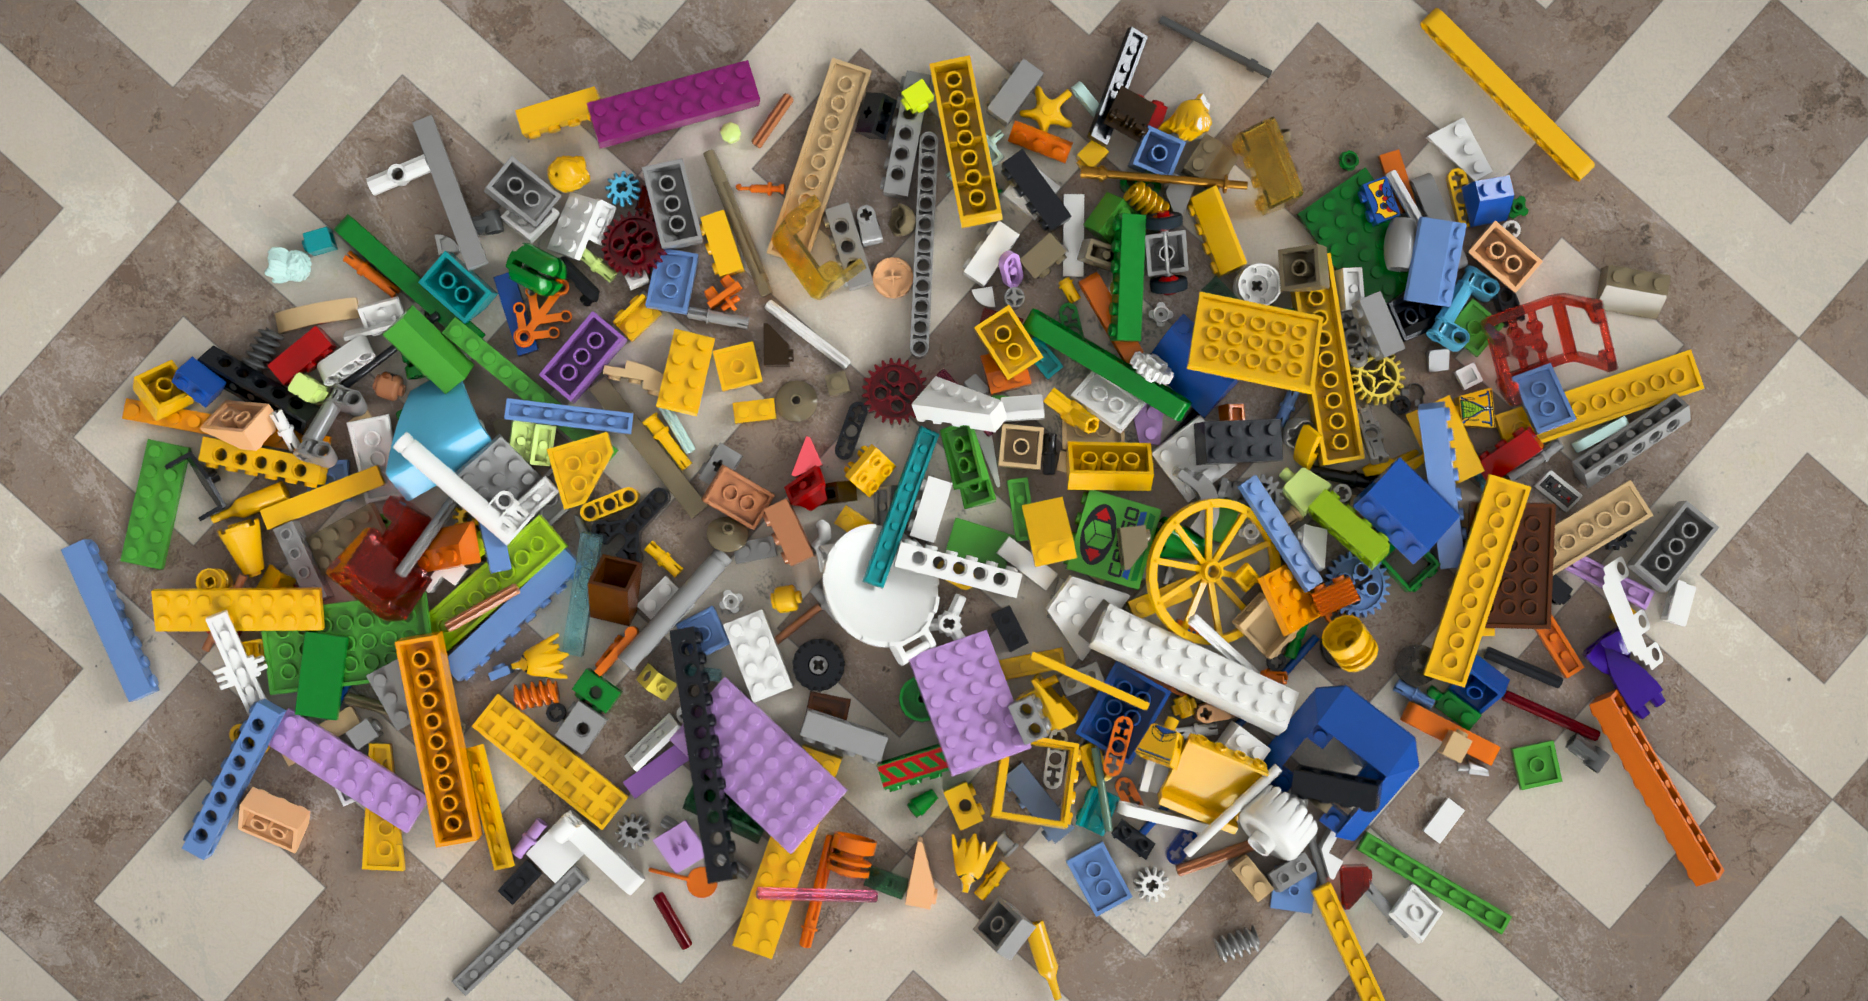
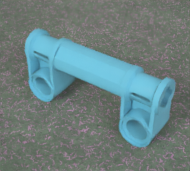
(1448, 315)

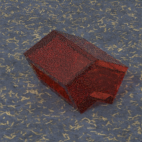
(643, 202)

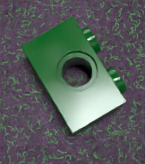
(609, 692)

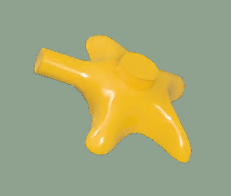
(1048, 110)

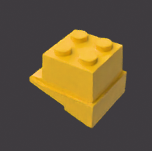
(1056, 708)

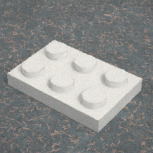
(575, 226)
(1107, 401)

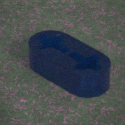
(1174, 845)

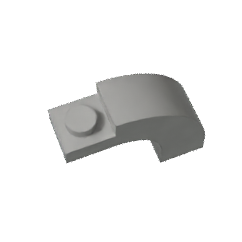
(1203, 490)

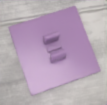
(680, 846)

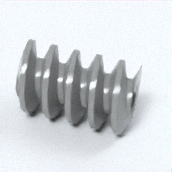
(1237, 944)

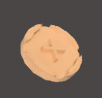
(893, 277)

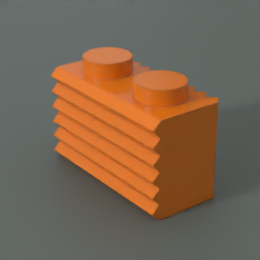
(1335, 595)

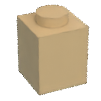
(1455, 745)

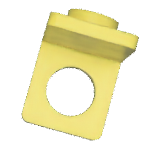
(656, 683)

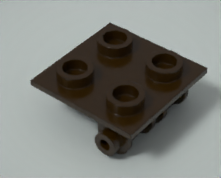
(1130, 114)

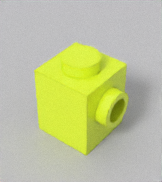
(917, 97)

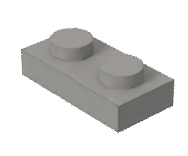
(756, 550)

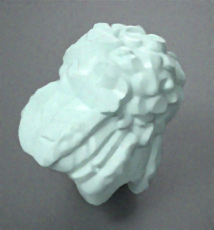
(287, 265)

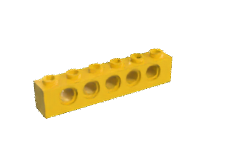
(212, 451)

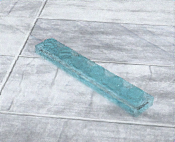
(578, 611)

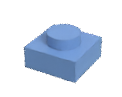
(500, 671)

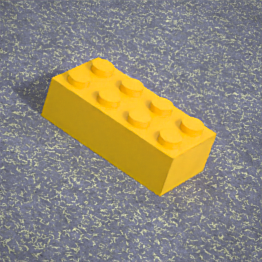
(1109, 466)

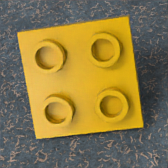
(869, 470)

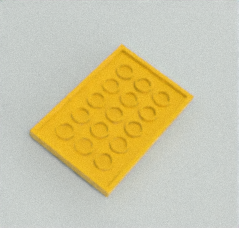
(1255, 342)

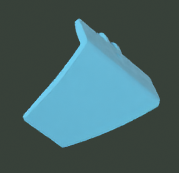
(444, 426)

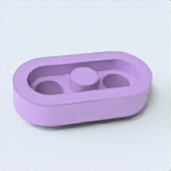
(1010, 269)

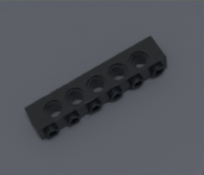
(257, 388)

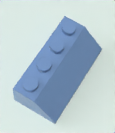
(1435, 261)

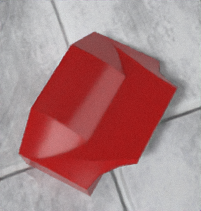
(807, 489)

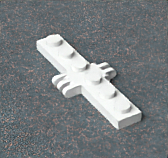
(238, 667)

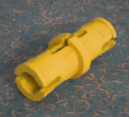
(663, 559)
(992, 880)

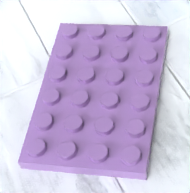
(968, 702)

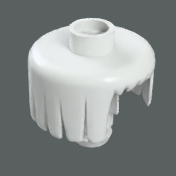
(1278, 823)

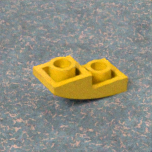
(1306, 445)

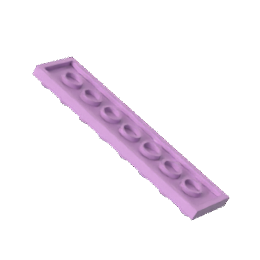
(348, 770)

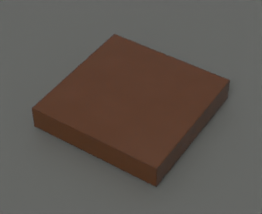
(829, 704)

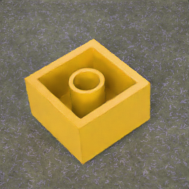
(159, 393)

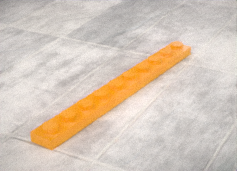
(191, 421)

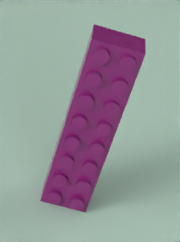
(673, 104)

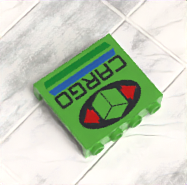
(1097, 537)

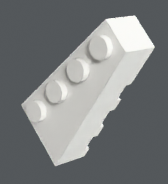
(958, 405)

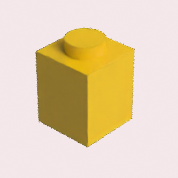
(1091, 155)

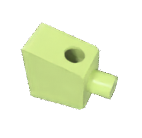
(1302, 488)

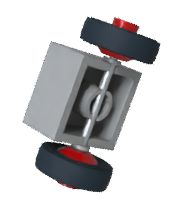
(1166, 252)

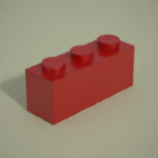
(302, 355)
(1510, 453)

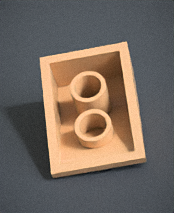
(241, 424)
(921, 882)

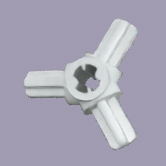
(952, 613)

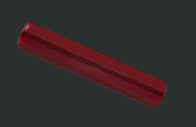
(672, 920)

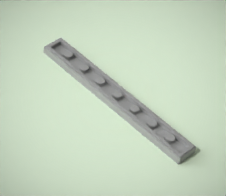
(450, 193)
(520, 930)

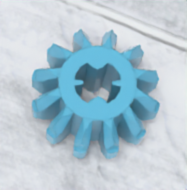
(623, 181)

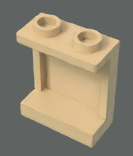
(1261, 628)

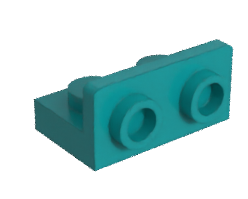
(1090, 814)

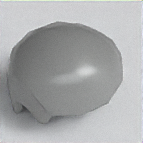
(1292, 429)

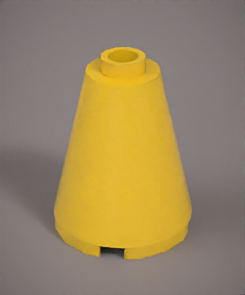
(245, 545)

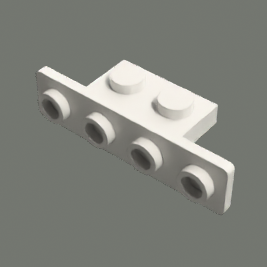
(377, 317)

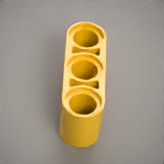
(600, 507)

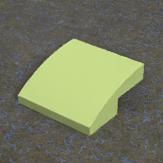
(532, 441)

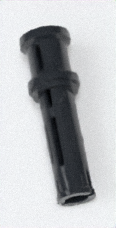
(1351, 478)

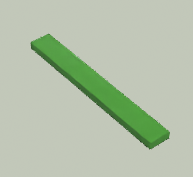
(1433, 882)

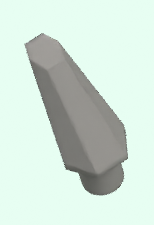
(1472, 768)

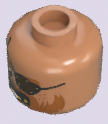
(389, 386)

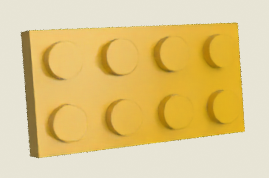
(685, 372)

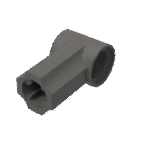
(488, 223)
(1592, 755)

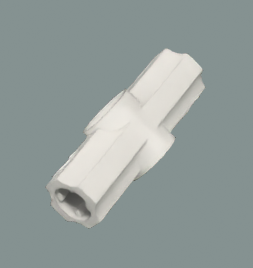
(386, 180)

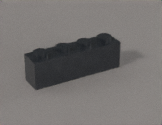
(1035, 191)
(1336, 787)

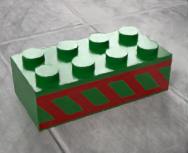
(912, 767)

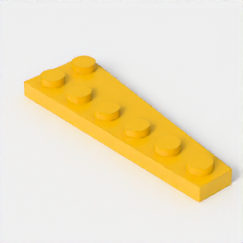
(382, 839)

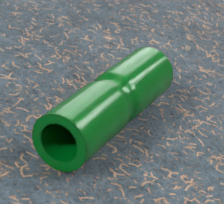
(1294, 646)

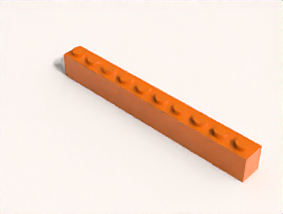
(1656, 788)

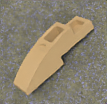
(636, 373)

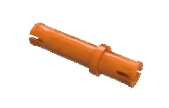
(364, 269)

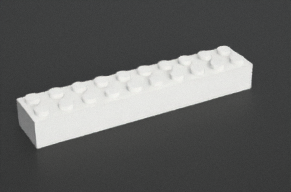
(1194, 670)

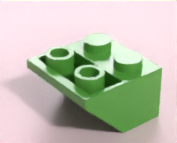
(1101, 219)

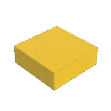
(1245, 577)

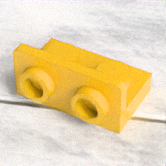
(636, 318)

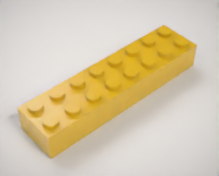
(965, 141)

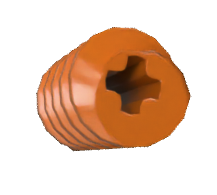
(537, 695)

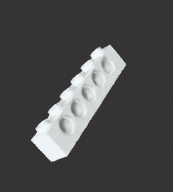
(1008, 587)

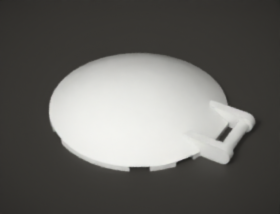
(878, 615)

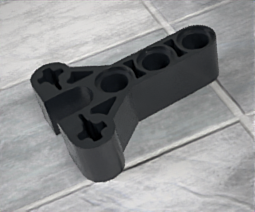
(634, 540)

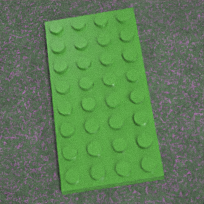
(369, 643)

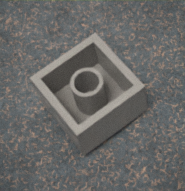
(1004, 928)

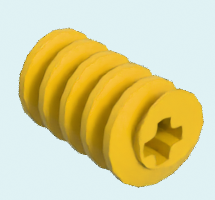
(1145, 199)

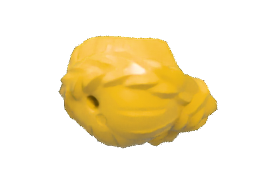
(570, 171)

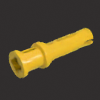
(662, 434)

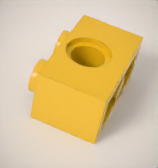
(967, 817)

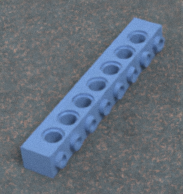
(195, 841)

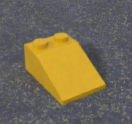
(1008, 342)
(1049, 531)

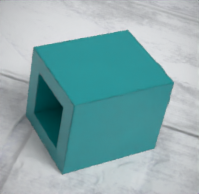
(319, 241)

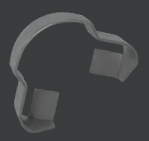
(1406, 392)

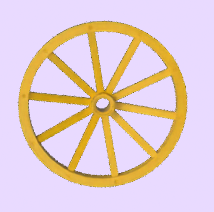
(1202, 566)

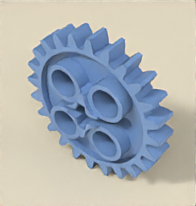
(1367, 601)

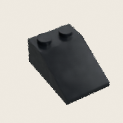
(1412, 317)

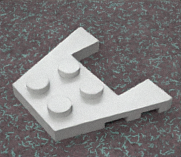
(1074, 606)

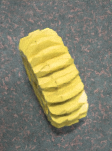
(1373, 385)

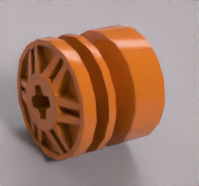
(850, 858)

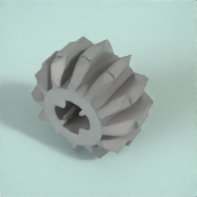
(632, 838)

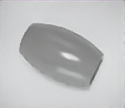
(1399, 244)

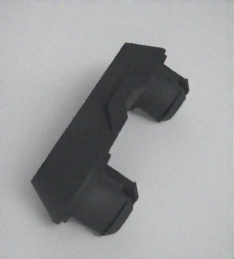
(582, 283)

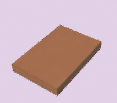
(737, 497)

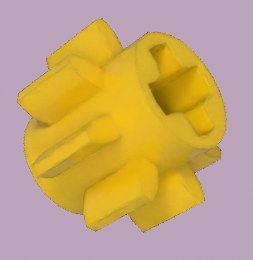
(1184, 706)

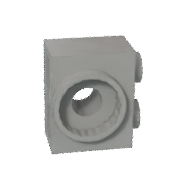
(569, 731)

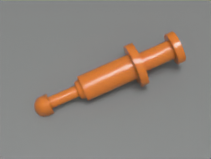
(758, 188)

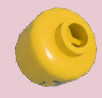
(786, 598)

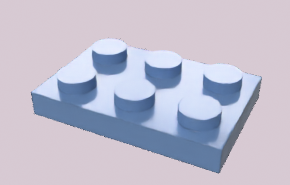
(672, 282)
(1544, 399)
(1099, 878)

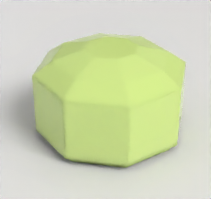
(730, 132)

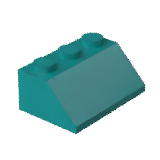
(457, 287)

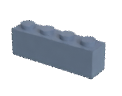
(1035, 799)

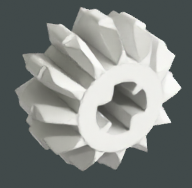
(1146, 878)

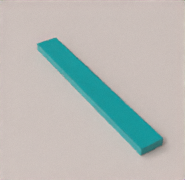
(900, 507)

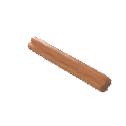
(482, 607)
(1213, 858)

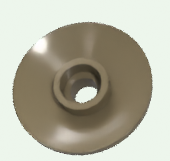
(800, 411)
(727, 540)

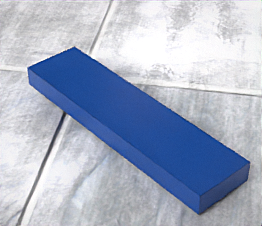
(509, 295)

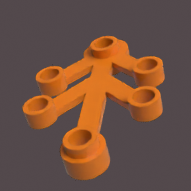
(539, 317)

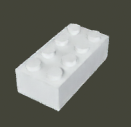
(758, 655)

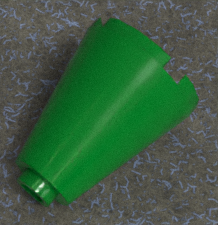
(1175, 547)

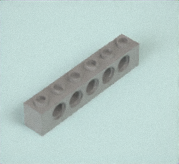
(890, 186)
(1631, 440)

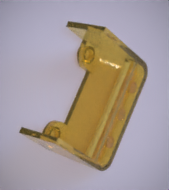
(816, 279)

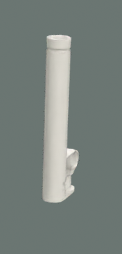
(500, 520)

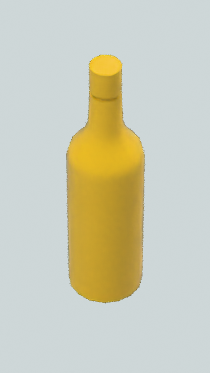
(254, 502)
(1044, 957)

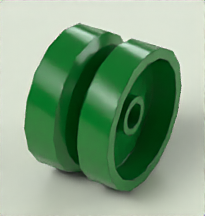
(909, 702)

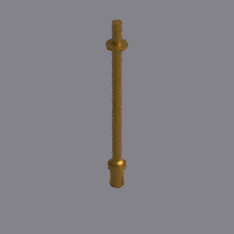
(1101, 173)

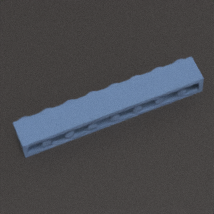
(1443, 476)
(511, 616)
(110, 619)

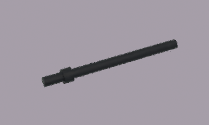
(380, 359)

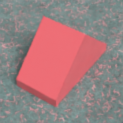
(807, 458)

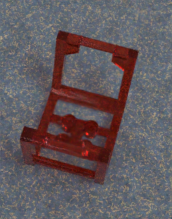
(1499, 349)

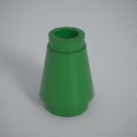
(922, 802)

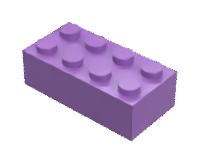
(583, 357)

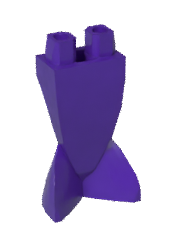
(1632, 681)

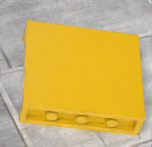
(1209, 780)

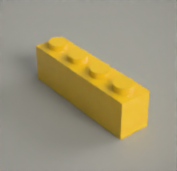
(556, 113)

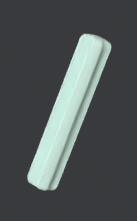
(678, 430)

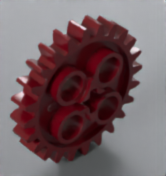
(620, 235)
(883, 406)

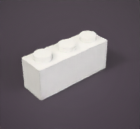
(986, 260)
(929, 509)

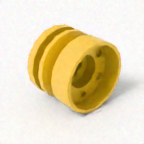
(1349, 643)

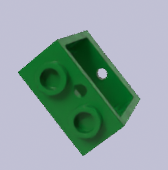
(1415, 583)

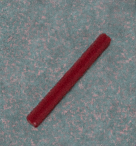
(1551, 715)

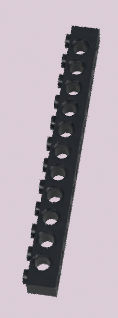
(679, 640)

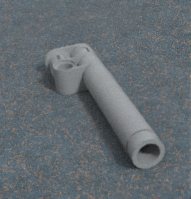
(650, 636)

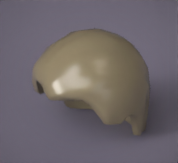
(902, 220)

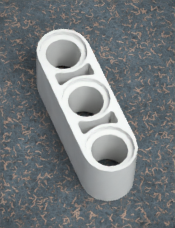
(346, 361)

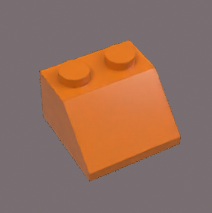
(998, 382)

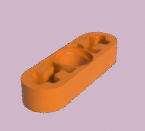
(1116, 728)

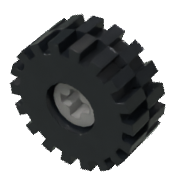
(818, 650)

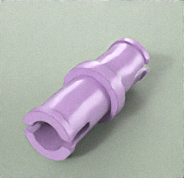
(529, 838)

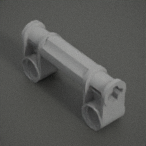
(313, 447)

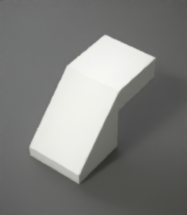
(453, 575)
(1331, 862)

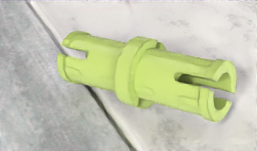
(598, 265)

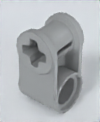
(869, 230)

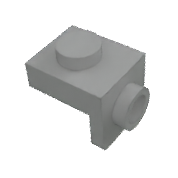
(1164, 574)

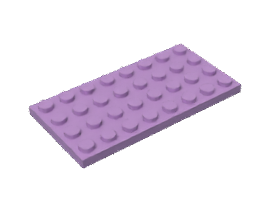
(766, 768)

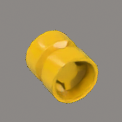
(214, 578)

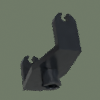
(206, 480)

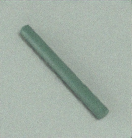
(1102, 789)

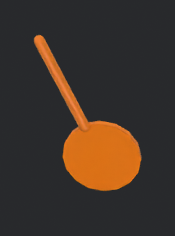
(696, 881)

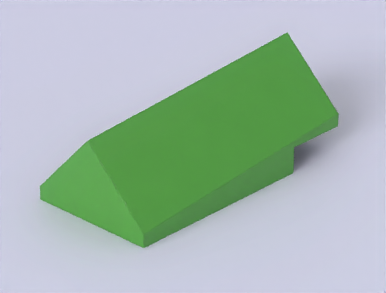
(428, 350)
(967, 466)

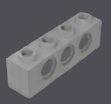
(843, 214)
(300, 558)

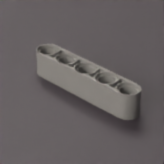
(1431, 203)

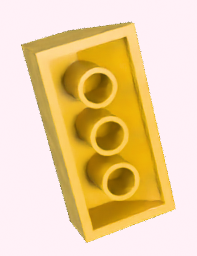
(1217, 232)
(1466, 456)

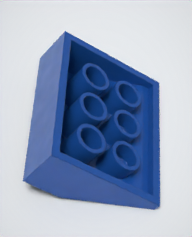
(1199, 387)
(1406, 510)
(1105, 709)

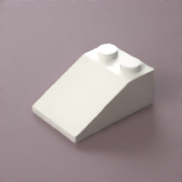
(1239, 739)

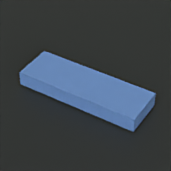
(495, 551)

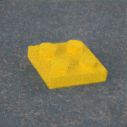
(737, 366)

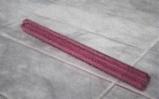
(810, 894)

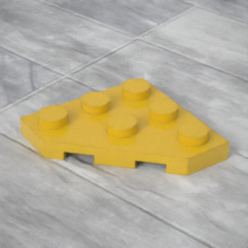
(579, 467)

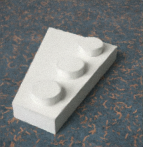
(1462, 149)

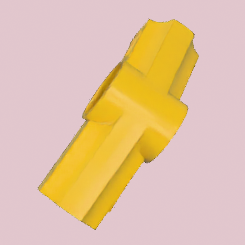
(1071, 411)

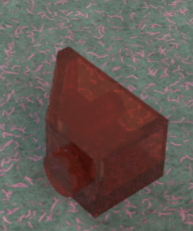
(1353, 883)

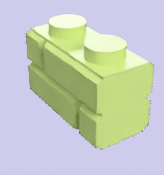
(309, 389)

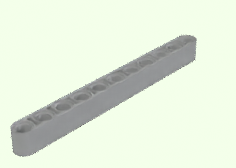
(924, 235)

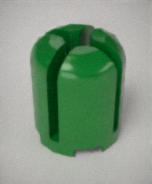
(536, 265)

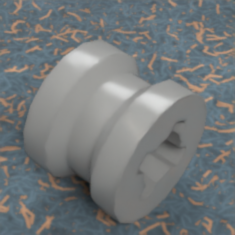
(1014, 294)

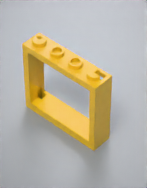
(1068, 794)

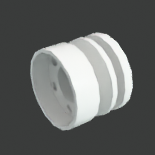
(1268, 282)

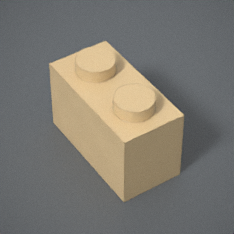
(1251, 877)

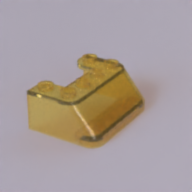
(1269, 165)

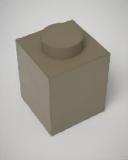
(837, 384)

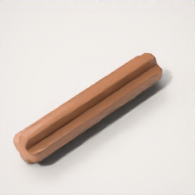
(772, 120)

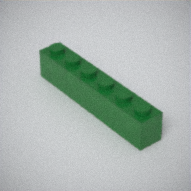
(1127, 277)

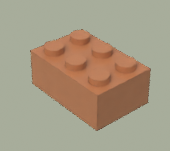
(788, 533)

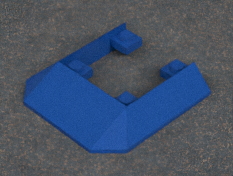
(1362, 728)

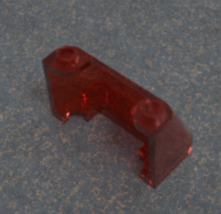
(406, 525)
(370, 576)

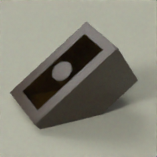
(776, 349)
(840, 492)

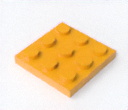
(1287, 600)

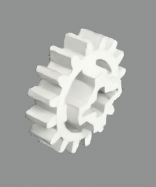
(1152, 368)

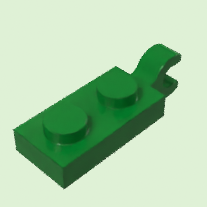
(1454, 707)

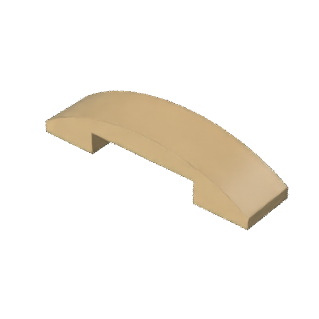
(317, 314)

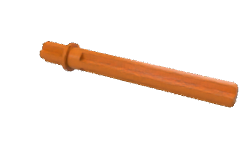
(814, 907)

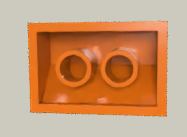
(452, 548)

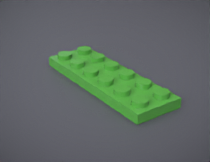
(155, 505)

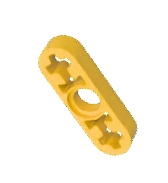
(1453, 184)

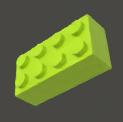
(1349, 528)

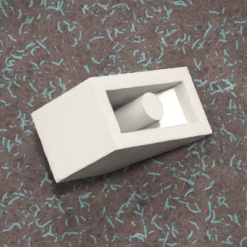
(1314, 543)

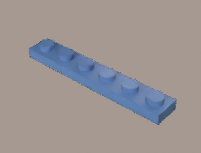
(568, 416)
(1280, 533)

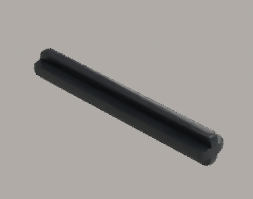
(1523, 667)

